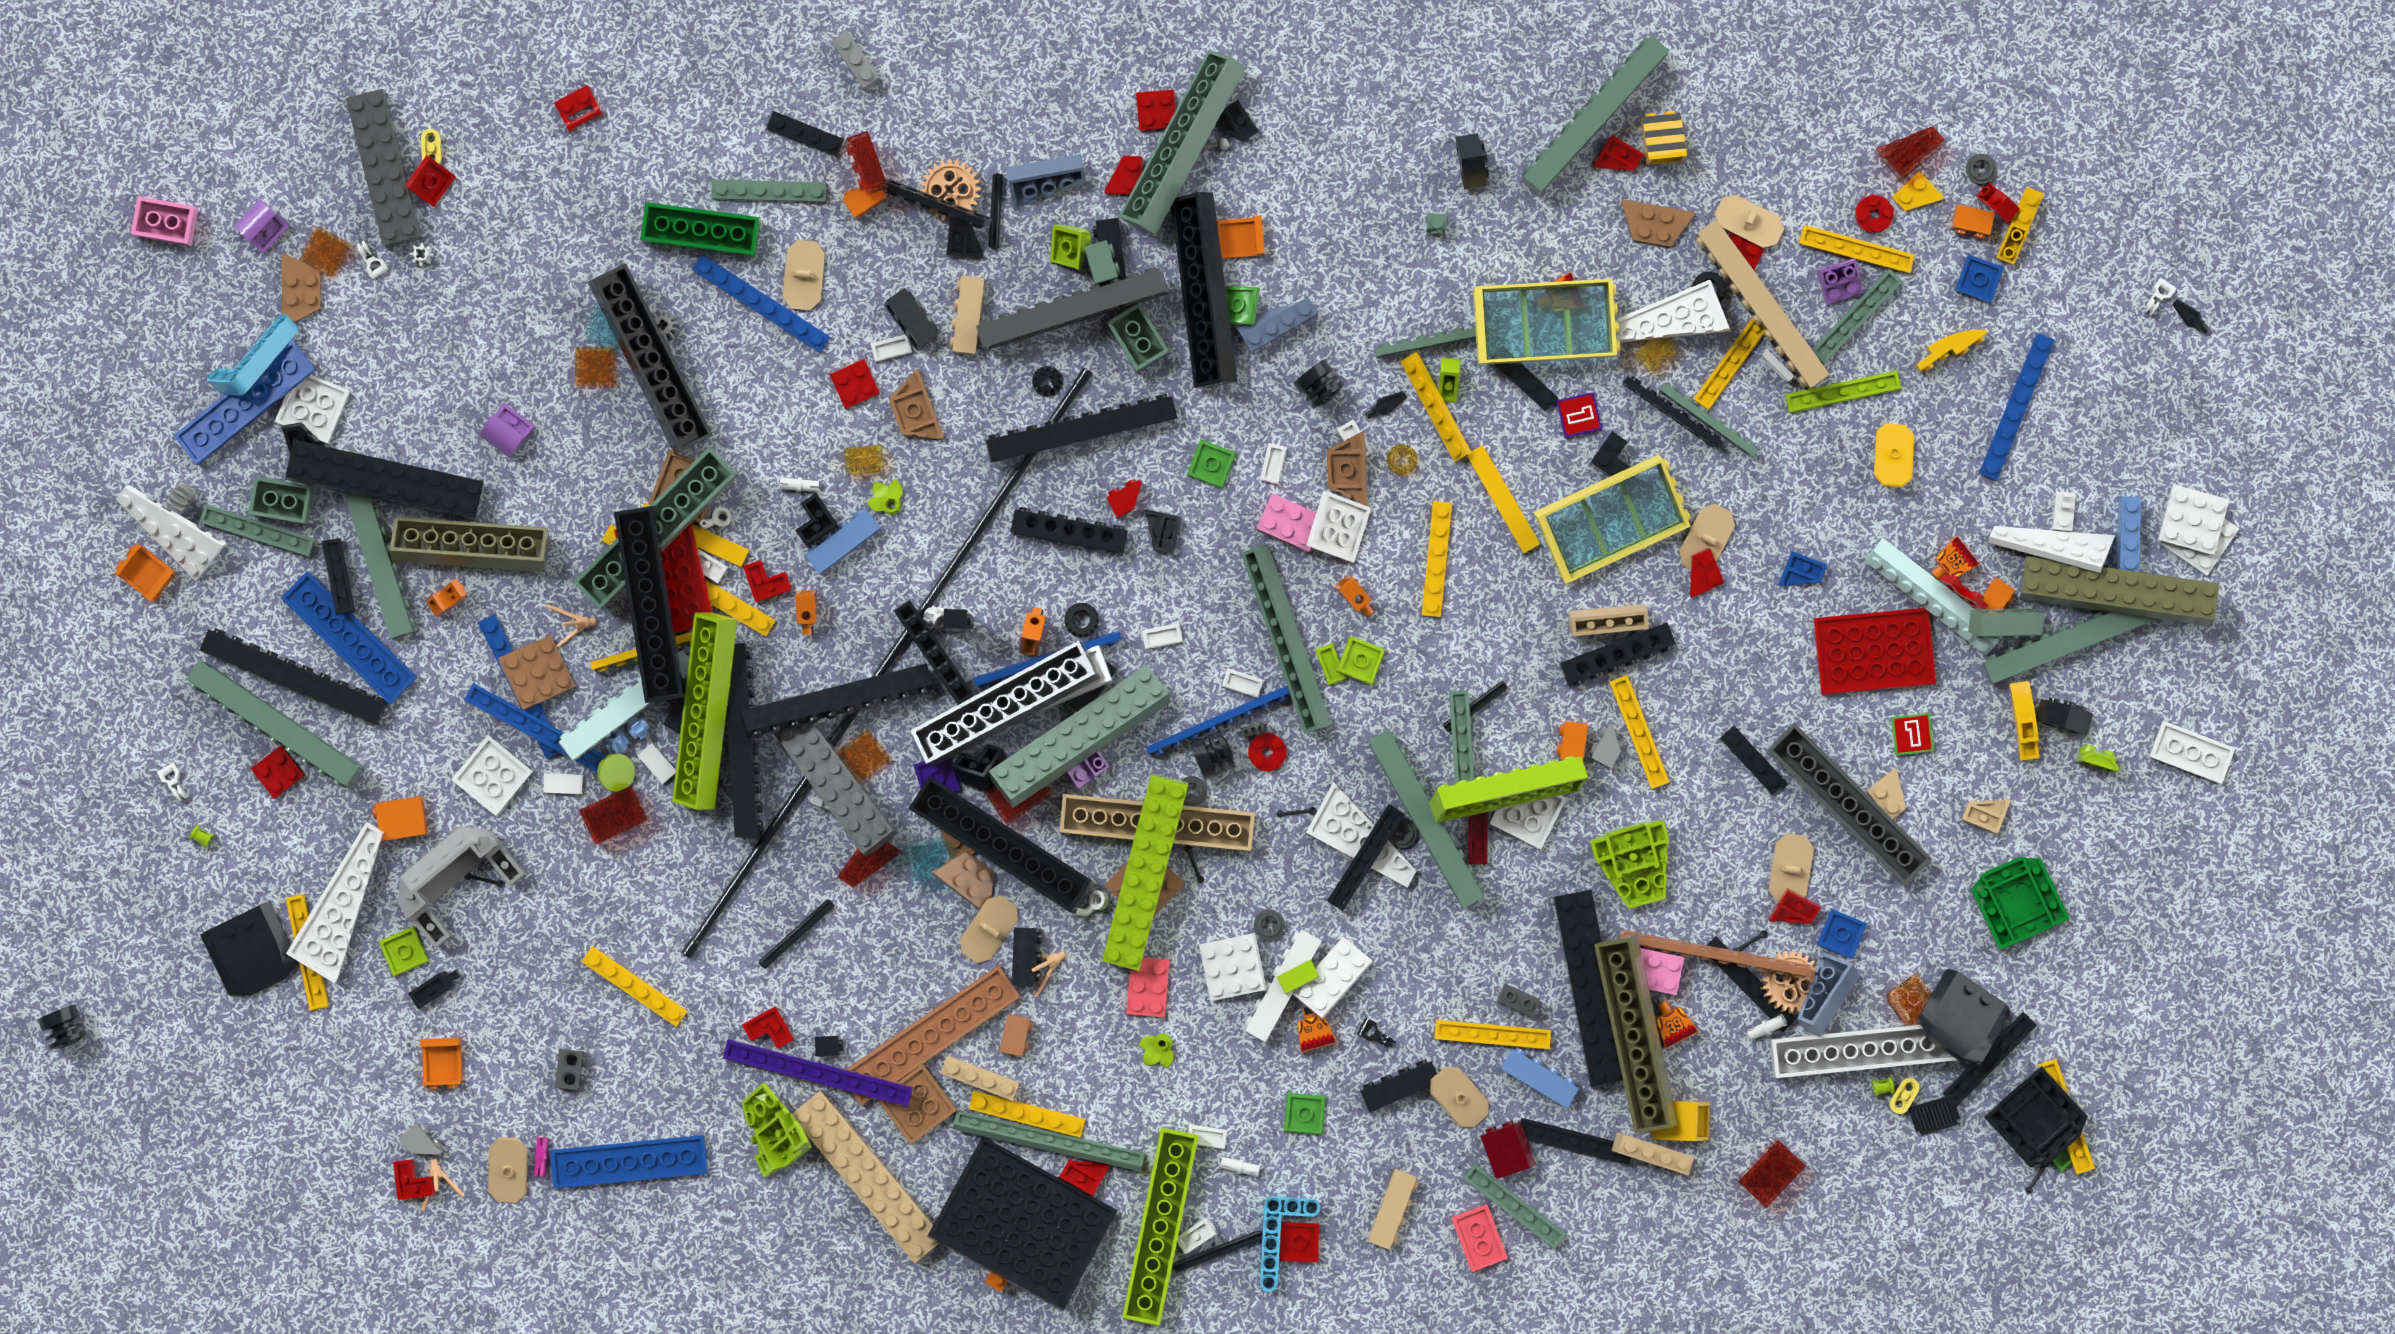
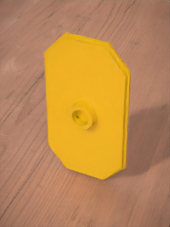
(1894, 455)

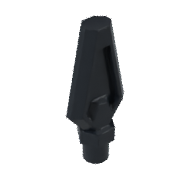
(2190, 316)
(1386, 404)

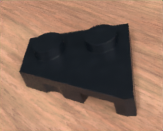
(1237, 122)
(962, 240)
(299, 432)
(1163, 530)

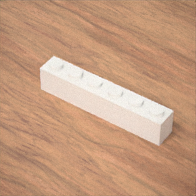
(1273, 1003)

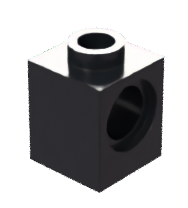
(828, 1045)

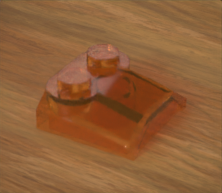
(325, 251)
(1908, 999)

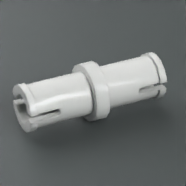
(799, 485)
(1767, 1027)
(1240, 1166)

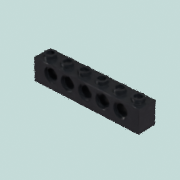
(1020, 527)
(1661, 632)
(933, 652)

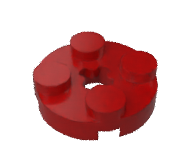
(1863, 215)
(1259, 760)

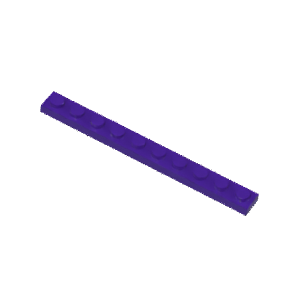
(818, 1072)

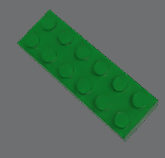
(700, 229)

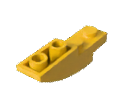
(2019, 225)
(1955, 343)
(2024, 720)

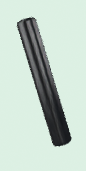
(995, 212)
(1482, 701)

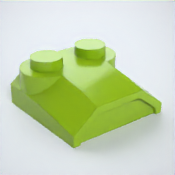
(1069, 245)
(2101, 760)

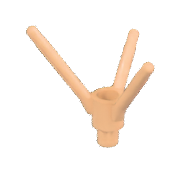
(580, 622)
(1051, 961)
(437, 1174)

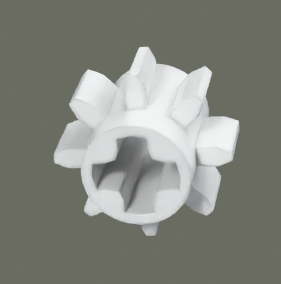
(426, 252)
(934, 617)

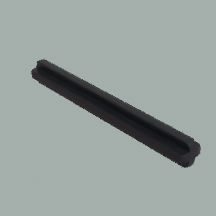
(796, 933)
(1217, 1251)

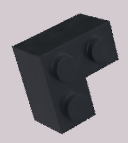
(1472, 161)
(1606, 457)
(820, 523)
(2064, 715)
(975, 770)

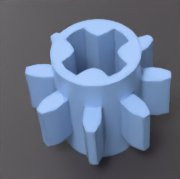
(638, 727)
(616, 742)

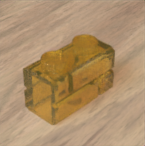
(1654, 352)
(863, 459)

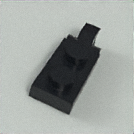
(433, 988)

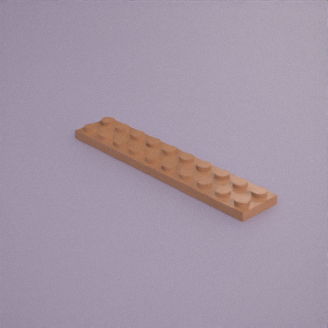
(938, 1029)

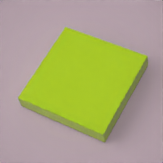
(1360, 660)
(403, 951)

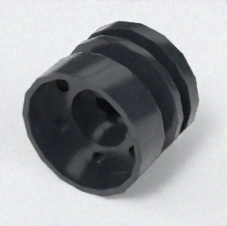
(1319, 384)
(1212, 755)
(62, 1027)

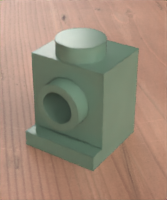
(1436, 224)

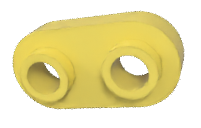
(431, 148)
(1904, 1096)

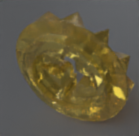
(1408, 452)

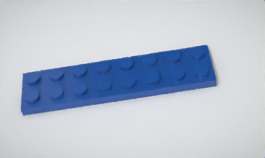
(235, 412)
(349, 638)
(629, 1161)

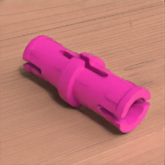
(541, 1156)

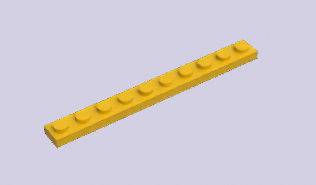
(725, 601)

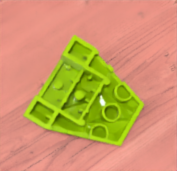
(1635, 861)
(775, 1129)

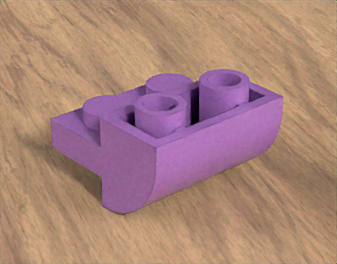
(261, 225)
(1840, 281)
(506, 430)
(1087, 770)

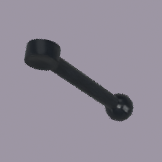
(1312, 810)
(1188, 849)
(499, 883)
(1763, 934)
(2028, 1190)

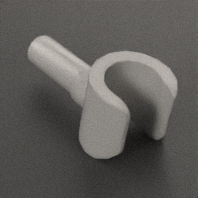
(1222, 143)

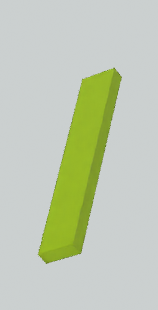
(1843, 391)

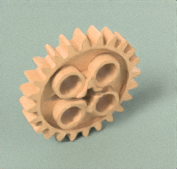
(938, 178)
(1777, 989)

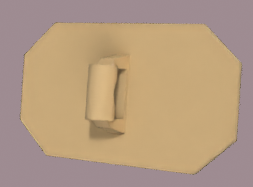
(1749, 221)
(803, 275)
(1710, 531)
(1791, 865)
(989, 929)
(1459, 1097)
(507, 1170)

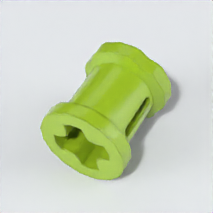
(201, 836)
(1883, 1086)

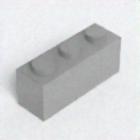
(855, 60)

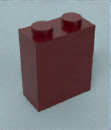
(1507, 1149)

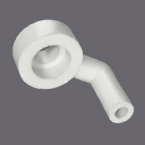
(715, 521)
(1094, 904)

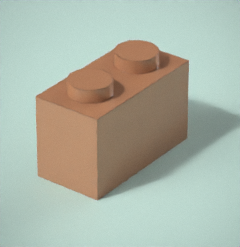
(1015, 1035)

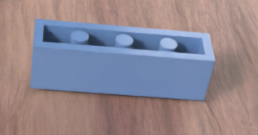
(2128, 533)
(843, 542)
(1540, 1078)

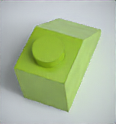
(1449, 379)

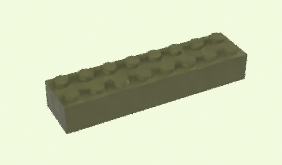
(469, 544)

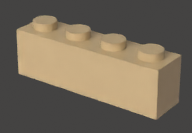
(968, 315)
(1608, 620)
(980, 1077)
(1652, 1153)
(1392, 1208)

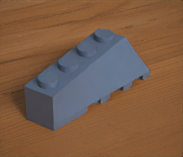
(1044, 178)
(1275, 323)
(1827, 992)

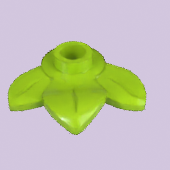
(883, 495)
(1155, 1052)

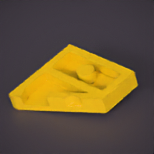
(1916, 193)

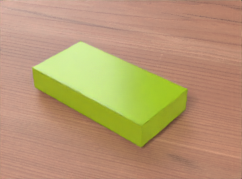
(1329, 662)
(1298, 976)

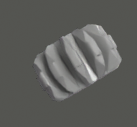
(670, 328)
(181, 498)

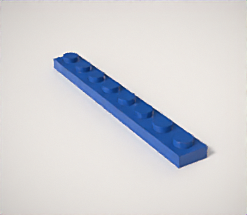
(761, 303)
(2016, 406)
(501, 646)
(1003, 673)
(1225, 718)
(527, 724)

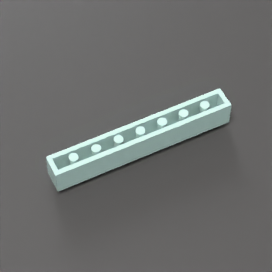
(1926, 591)
(610, 718)

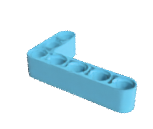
(256, 361)
(1275, 1234)

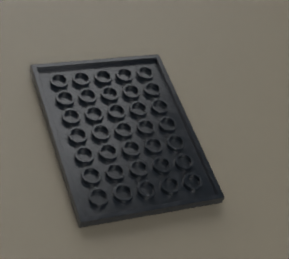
(1022, 1223)

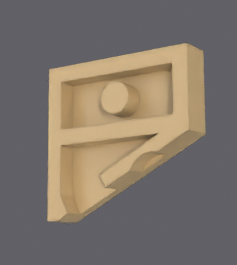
(1888, 794)
(1986, 814)

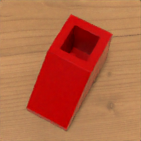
(1998, 202)
(1124, 500)

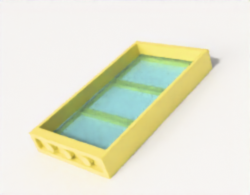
(1545, 321)
(1612, 518)

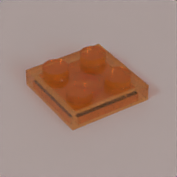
(594, 366)
(864, 755)

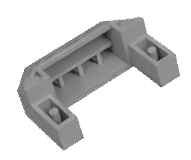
(444, 868)

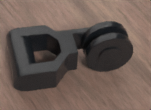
(1364, 1027)

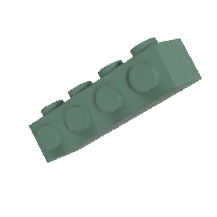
(2006, 623)

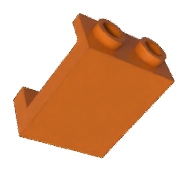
(1241, 237)
(145, 572)
(401, 818)
(441, 1062)

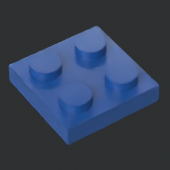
(1979, 278)
(1841, 933)

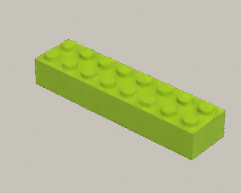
(1508, 789)

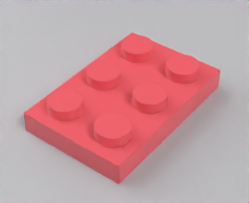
(1148, 988)
(1479, 1237)

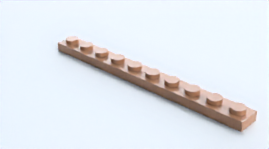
(1723, 955)

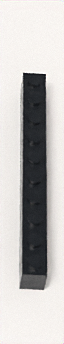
(1080, 429)
(291, 676)
(836, 700)

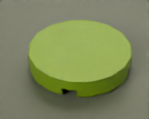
(616, 772)

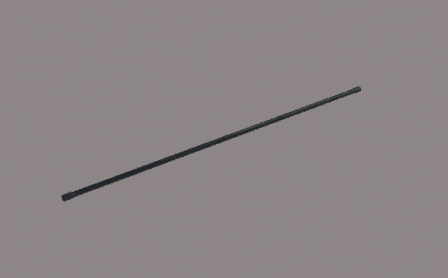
(695, 941)

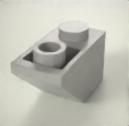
(1607, 749)
(419, 1141)

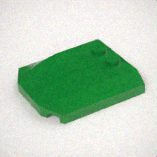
(2018, 901)

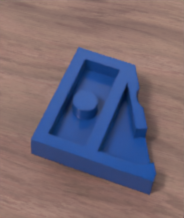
(1802, 570)

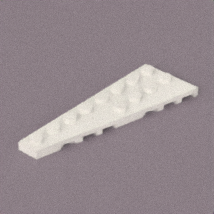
(330, 925)

